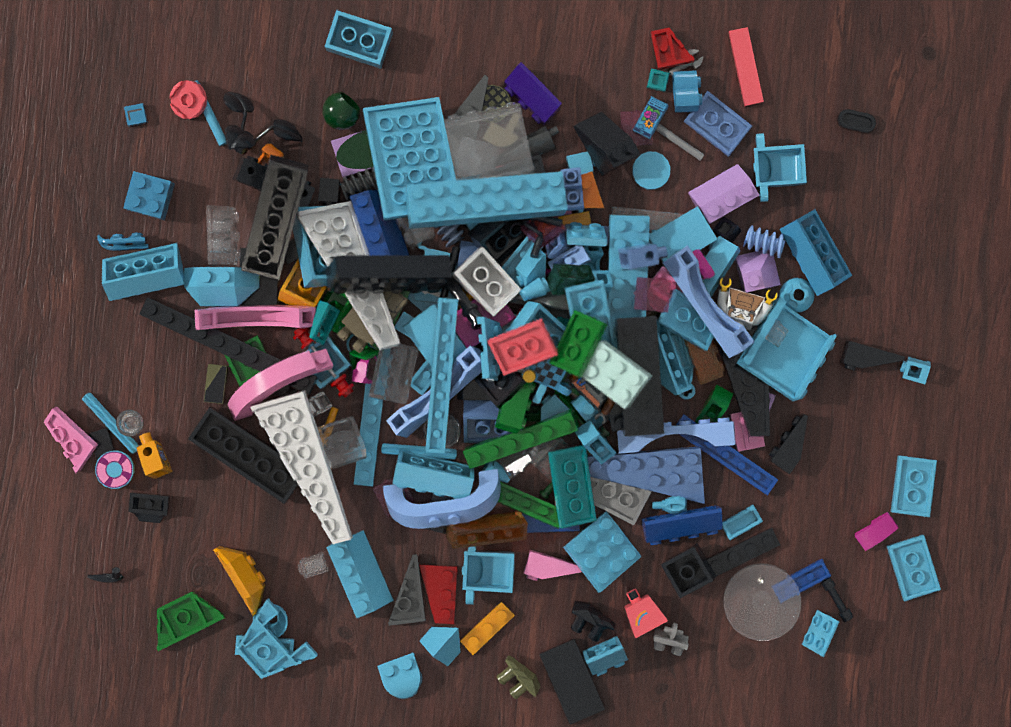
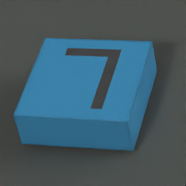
(135, 114)

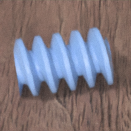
(764, 241)

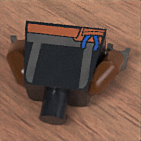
(593, 395)

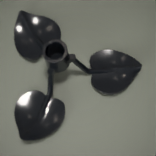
(243, 140)

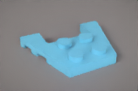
(265, 651)

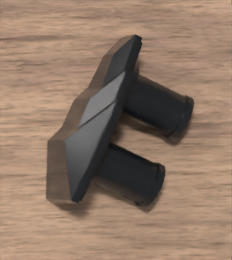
(587, 613)

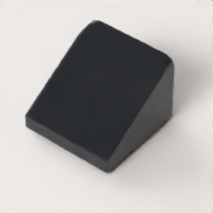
(727, 230)

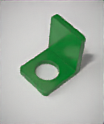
(366, 354)

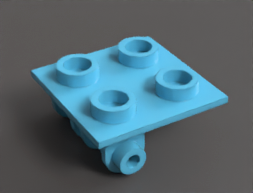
(820, 633)

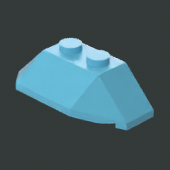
(220, 285)
(675, 362)

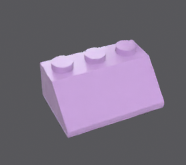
(723, 193)

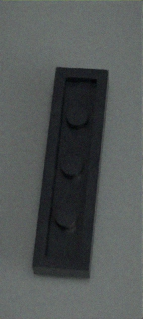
(743, 551)

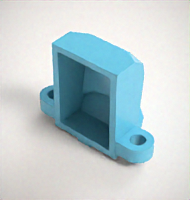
(778, 166)
(487, 572)

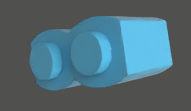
(685, 91)

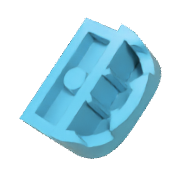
(401, 676)

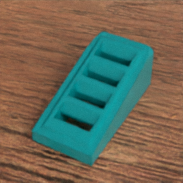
(324, 317)

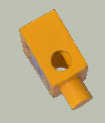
(153, 464)

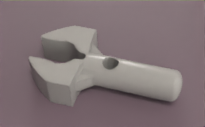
(695, 65)

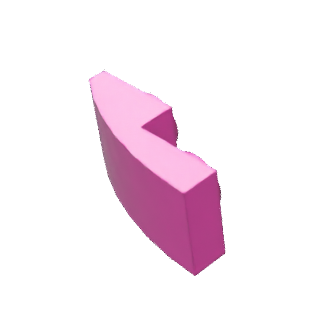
(877, 531)

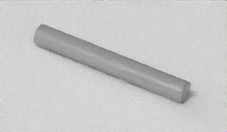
(680, 142)

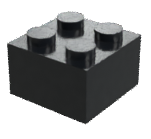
(688, 570)

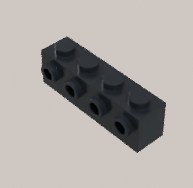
(253, 175)

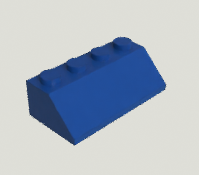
(380, 235)
(684, 524)

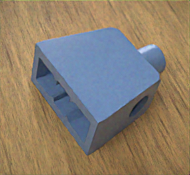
(634, 256)

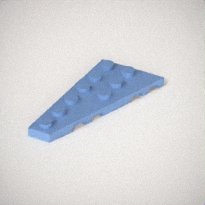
(661, 471)

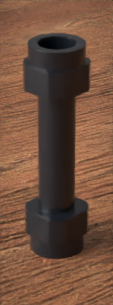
(845, 613)

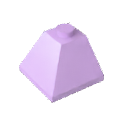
(757, 271)

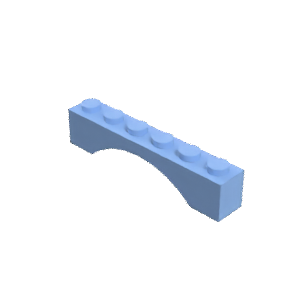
(728, 333)
(414, 414)
(717, 433)

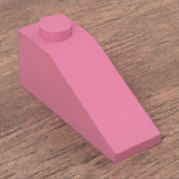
(546, 566)

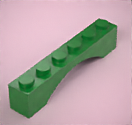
(512, 412)
(511, 443)

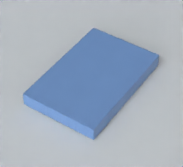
(718, 124)

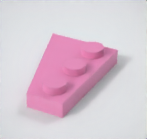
(75, 442)

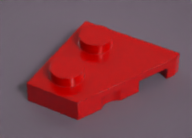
(669, 50)

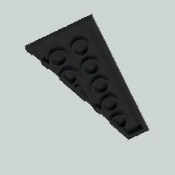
(750, 394)

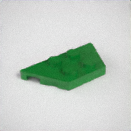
(184, 618)

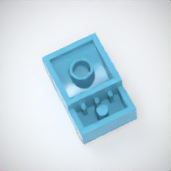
(422, 333)

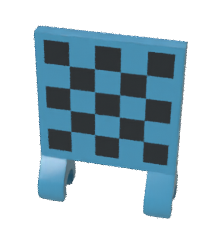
(550, 376)

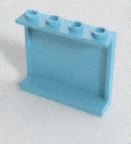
(797, 358)

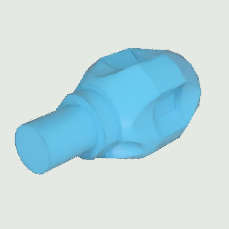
(672, 505)

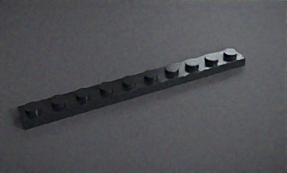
(217, 341)

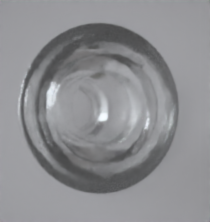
(129, 423)

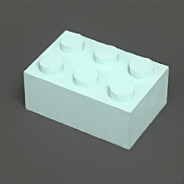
(616, 374)

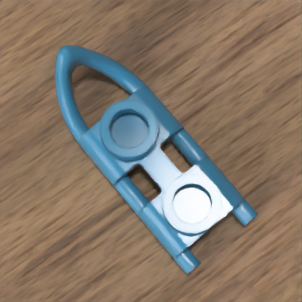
(119, 242)

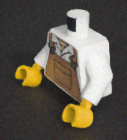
(744, 307)

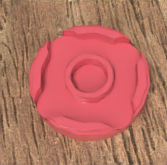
(188, 99)

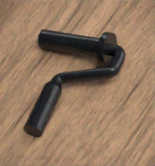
(539, 240)

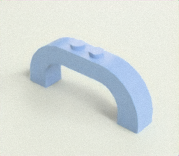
(444, 512)

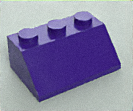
(532, 94)

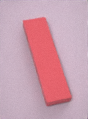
(745, 66)

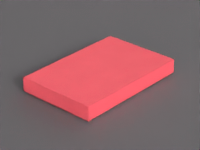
(523, 347)

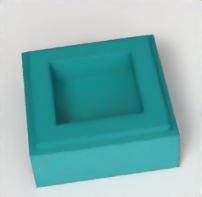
(658, 80)

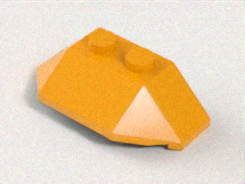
(243, 575)

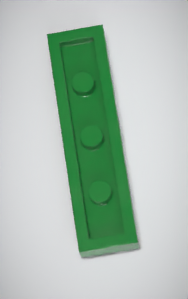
(528, 505)

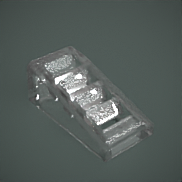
(319, 403)

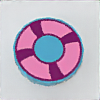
(114, 469)

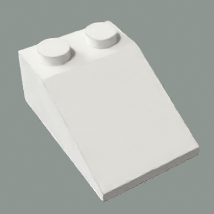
(486, 281)

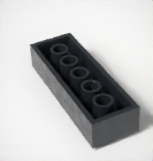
(275, 217)
(388, 273)
(639, 342)
(244, 453)

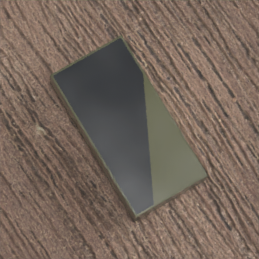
(215, 383)

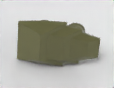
(526, 678)

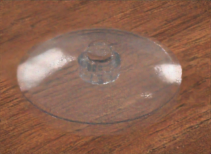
(762, 602)

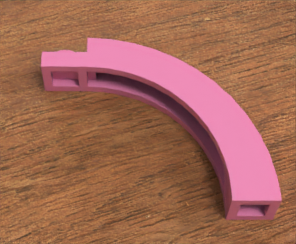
(255, 315)
(275, 378)

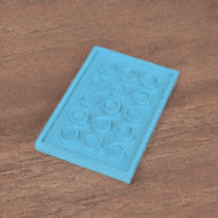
(406, 149)

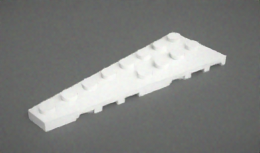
(337, 232)
(297, 439)

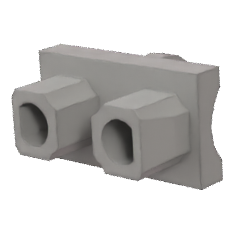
(672, 637)

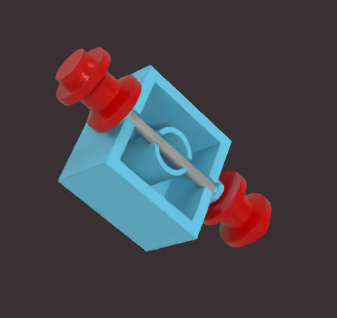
(339, 361)

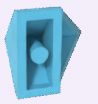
(442, 643)

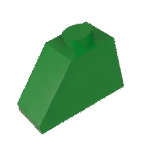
(715, 404)

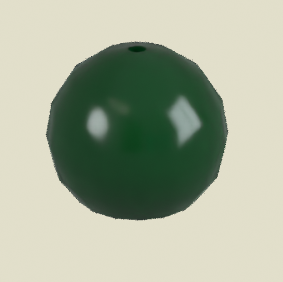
(340, 111)

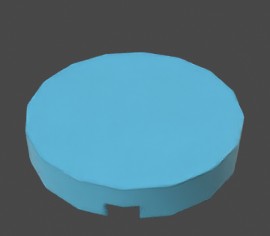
(651, 170)

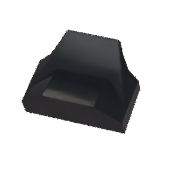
(149, 506)

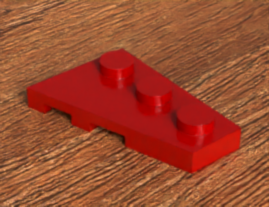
(441, 591)

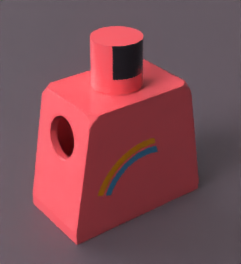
(643, 613)

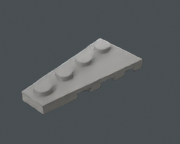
(619, 499)

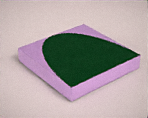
(353, 153)

